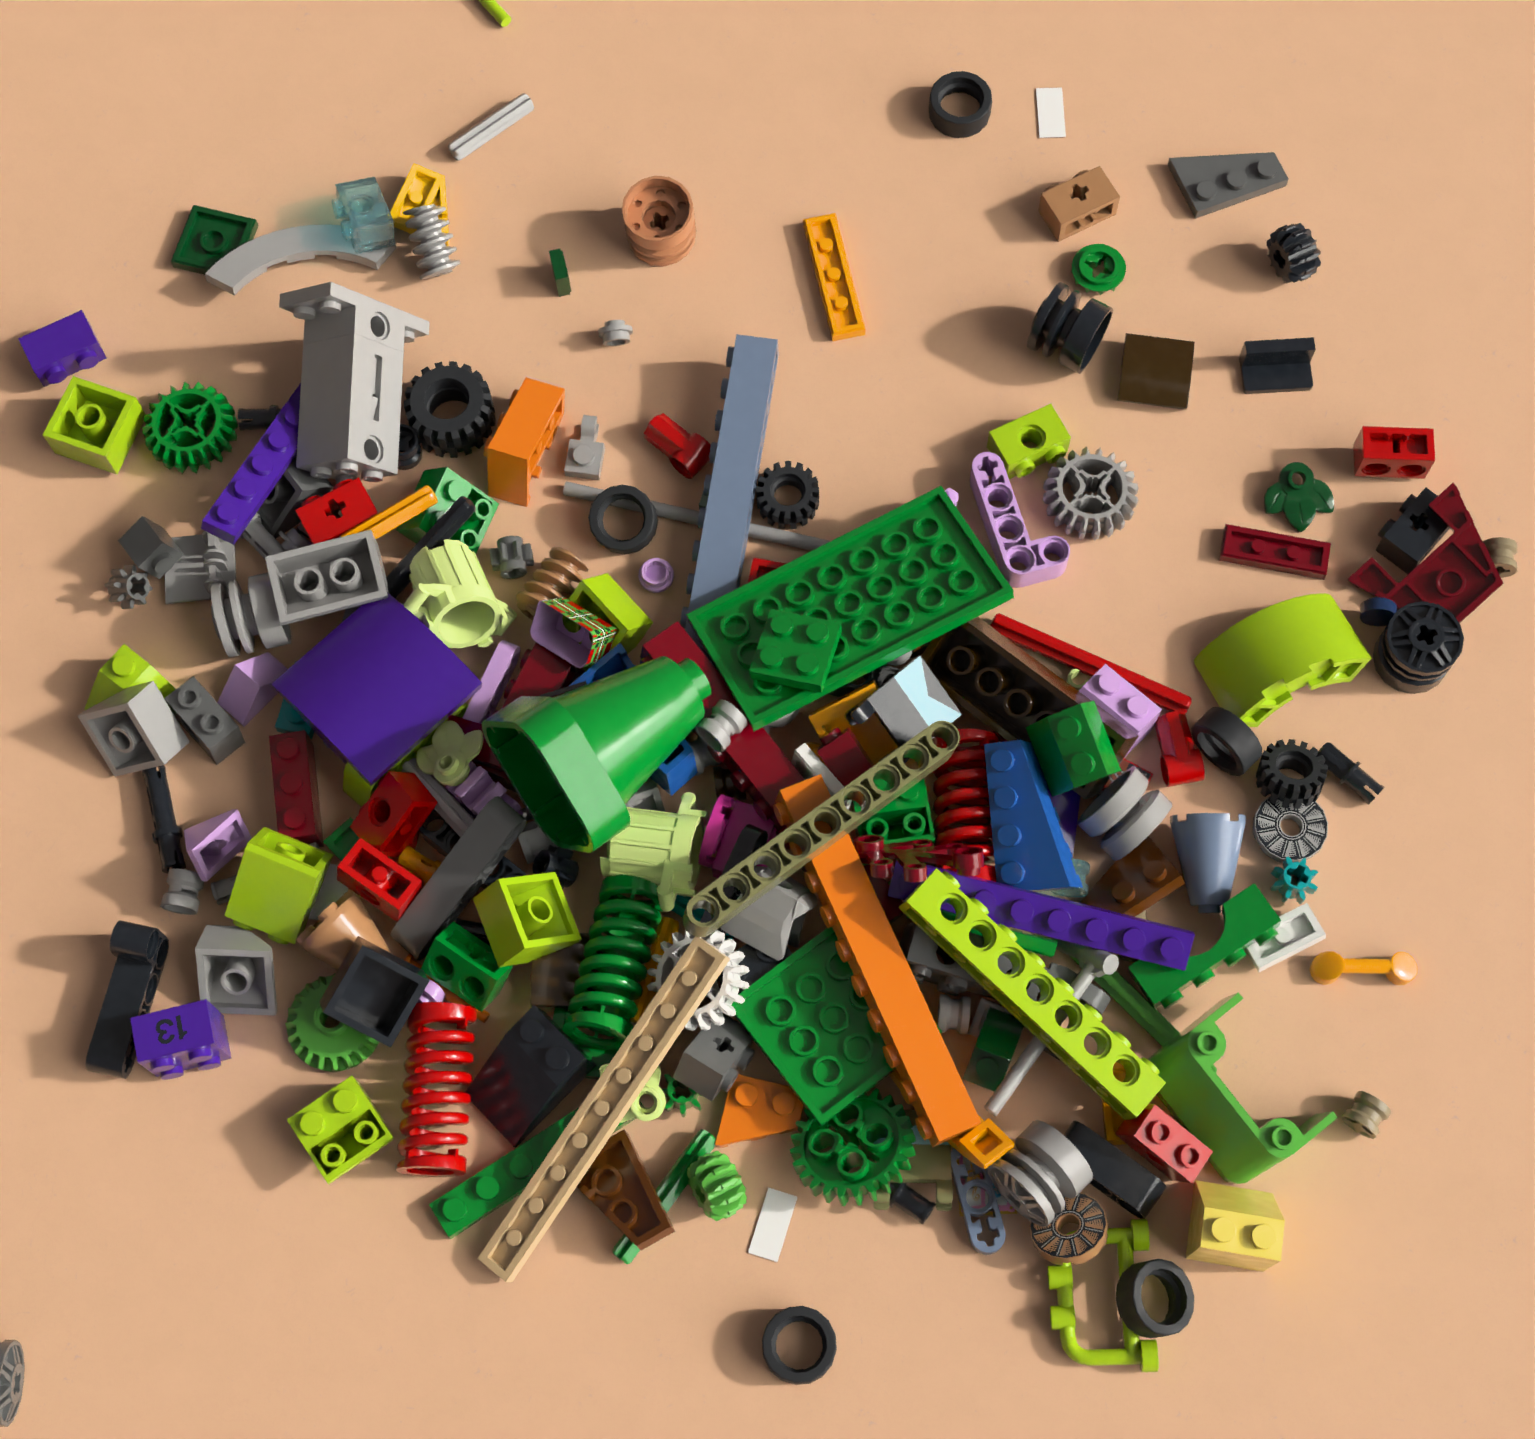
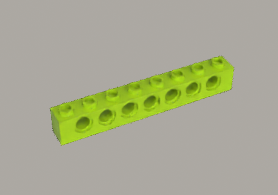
(1096, 1070)

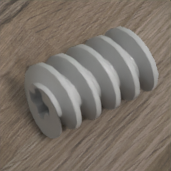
(432, 240)

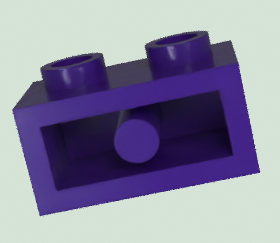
(62, 348)

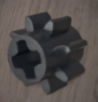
(558, 861)

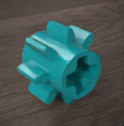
(1284, 877)

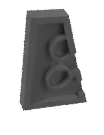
(1226, 180)

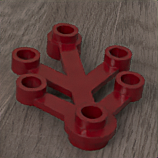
(909, 855)

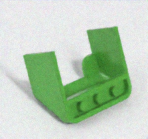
(1213, 1113)

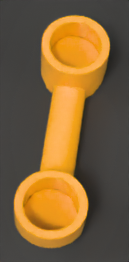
(1330, 965)

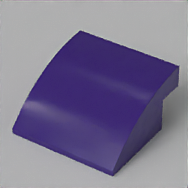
(377, 686)

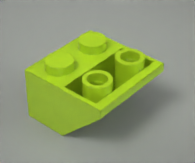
(340, 1129)

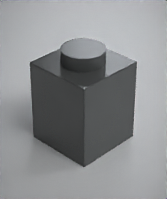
(150, 547)

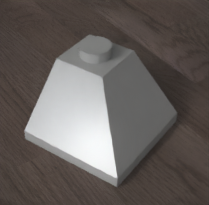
(236, 971)

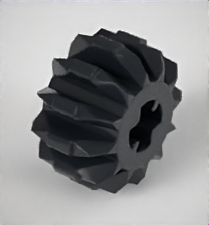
(1293, 253)

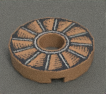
(1080, 1245)

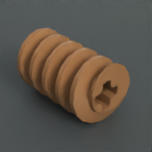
(550, 580)

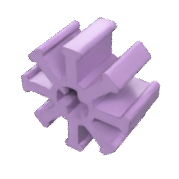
(478, 791)

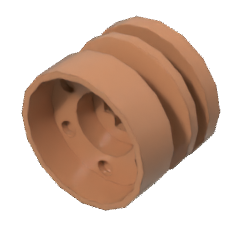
(657, 204)

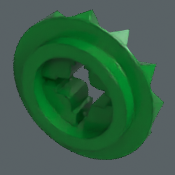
(1091, 257)

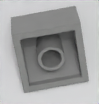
(134, 729)

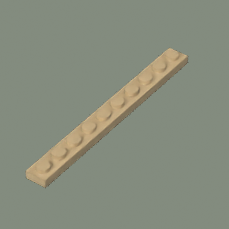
(603, 1109)

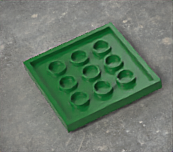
(815, 1028)

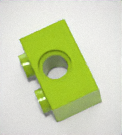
(1039, 427)

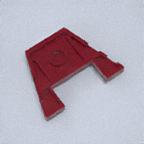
(1454, 575)

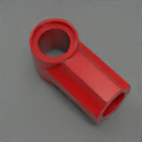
(685, 451)
(1179, 759)

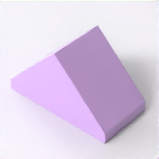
(250, 687)
(216, 842)

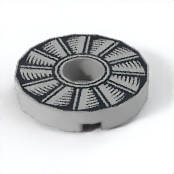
(1279, 845)

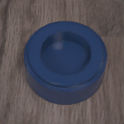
(1377, 611)

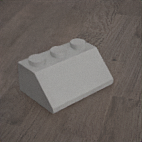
(327, 577)

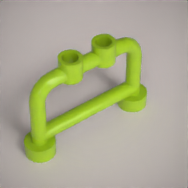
(1063, 1316)

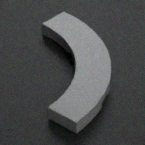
(288, 245)

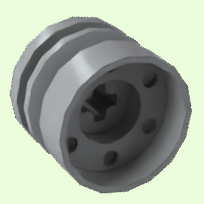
(247, 615)
(1040, 1173)

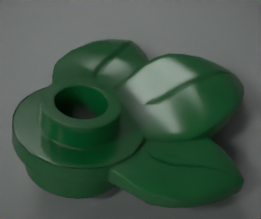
(1298, 501)

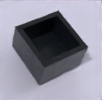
(374, 991)

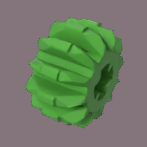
(716, 1185)

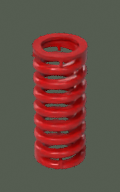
(974, 795)
(419, 1161)

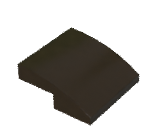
(1156, 371)
(555, 976)

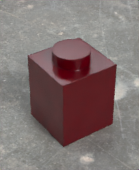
(844, 755)

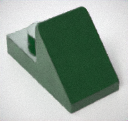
(993, 1049)

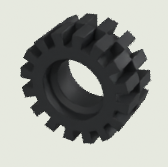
(787, 476)
(1297, 759)

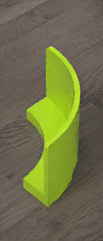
(1278, 652)

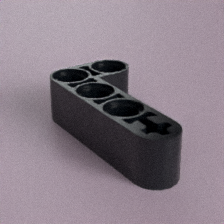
(130, 993)

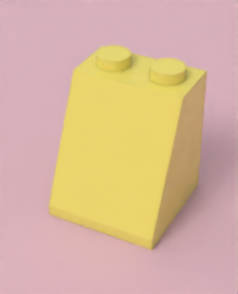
(1234, 1227)

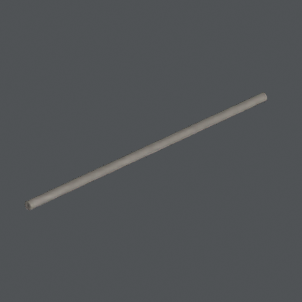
(691, 516)

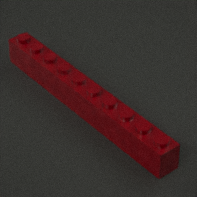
(752, 755)

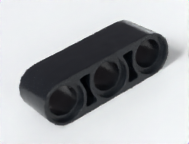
(1116, 1172)

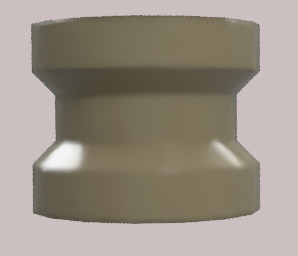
(1502, 553)
(1366, 1114)

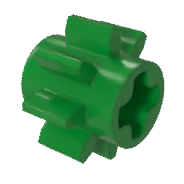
(682, 1102)

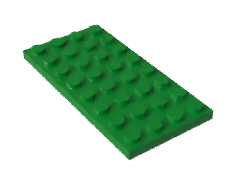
(885, 583)

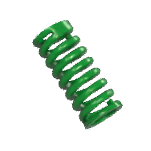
(620, 965)

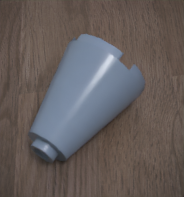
(1208, 856)

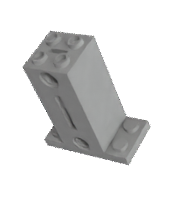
(350, 381)

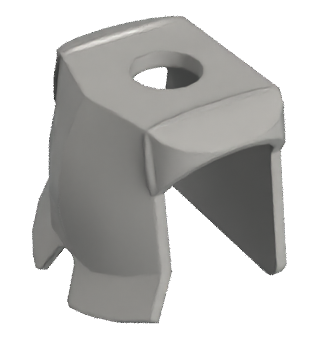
(773, 918)

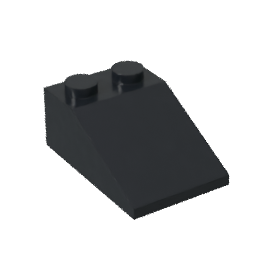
(528, 1075)

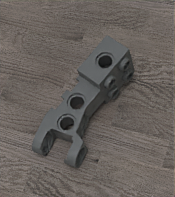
(952, 978)

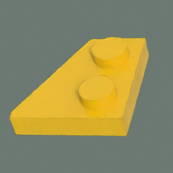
(419, 189)

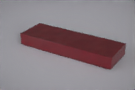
(1275, 551)

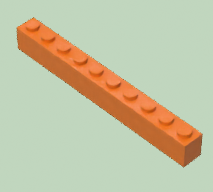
(881, 975)

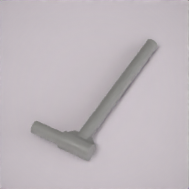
(1092, 963)

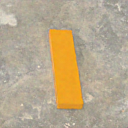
(834, 277)

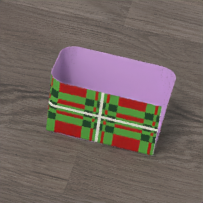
(551, 633)

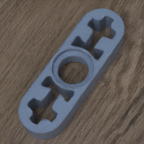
(975, 1229)

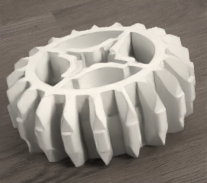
(721, 997)

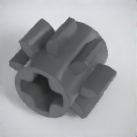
(511, 557)
(128, 586)

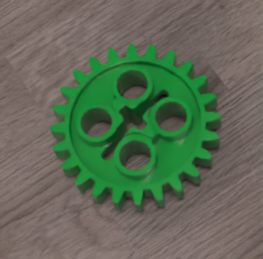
(829, 1170)

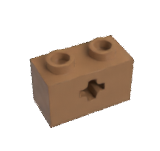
(1078, 203)

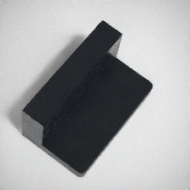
(1277, 365)

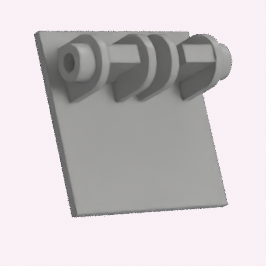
(204, 563)

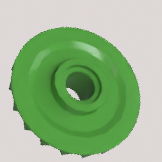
(320, 1046)

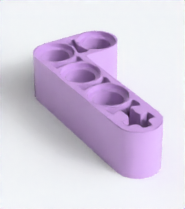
(1010, 519)

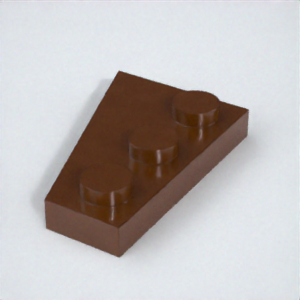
(1135, 881)

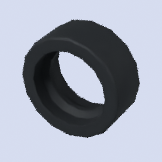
(960, 83)
(611, 495)
(1226, 741)
(1178, 1291)
(770, 1335)

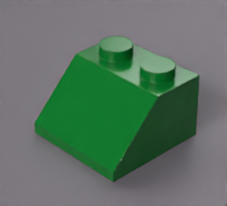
(1073, 748)

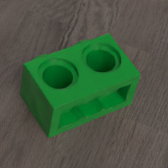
(465, 966)

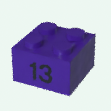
(181, 1039)

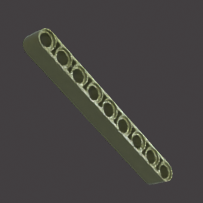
(813, 842)

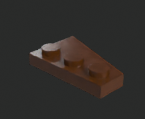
(626, 1193)

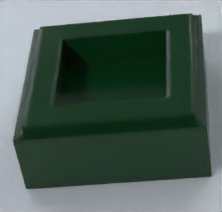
(560, 272)

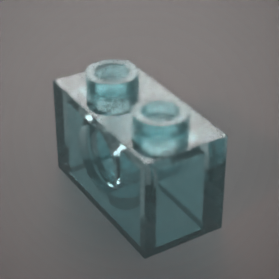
(363, 215)

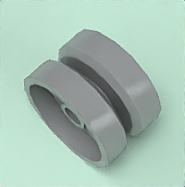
(1125, 813)

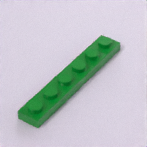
(498, 1181)

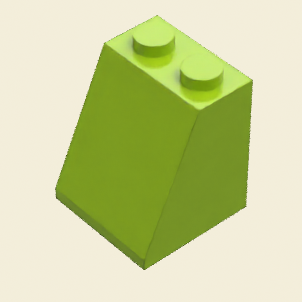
(277, 885)

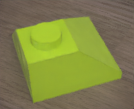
(123, 671)

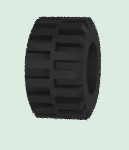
(446, 385)

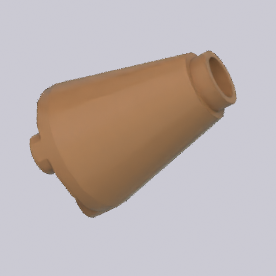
(338, 929)

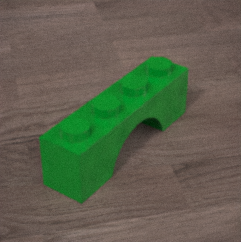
(1246, 921)

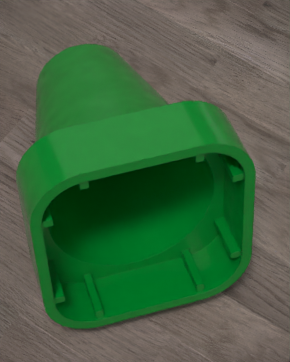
(595, 746)

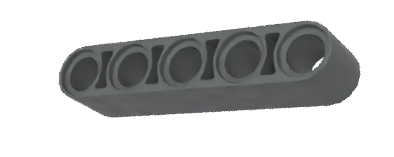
(459, 877)

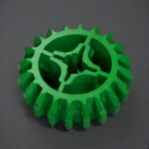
(181, 444)

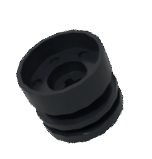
(1064, 325)
(1403, 652)

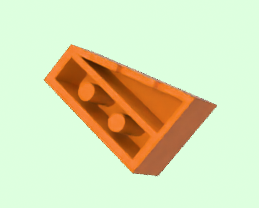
(521, 439)

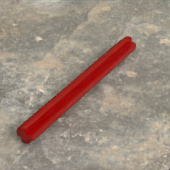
(1086, 662)

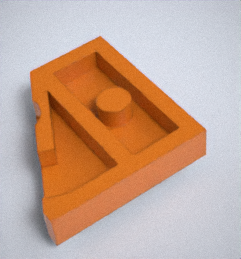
(757, 1110)

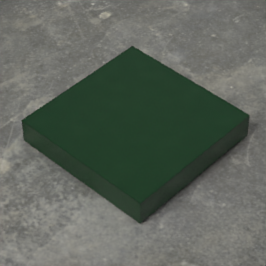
(210, 237)

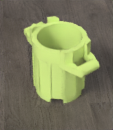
(456, 597)
(660, 849)

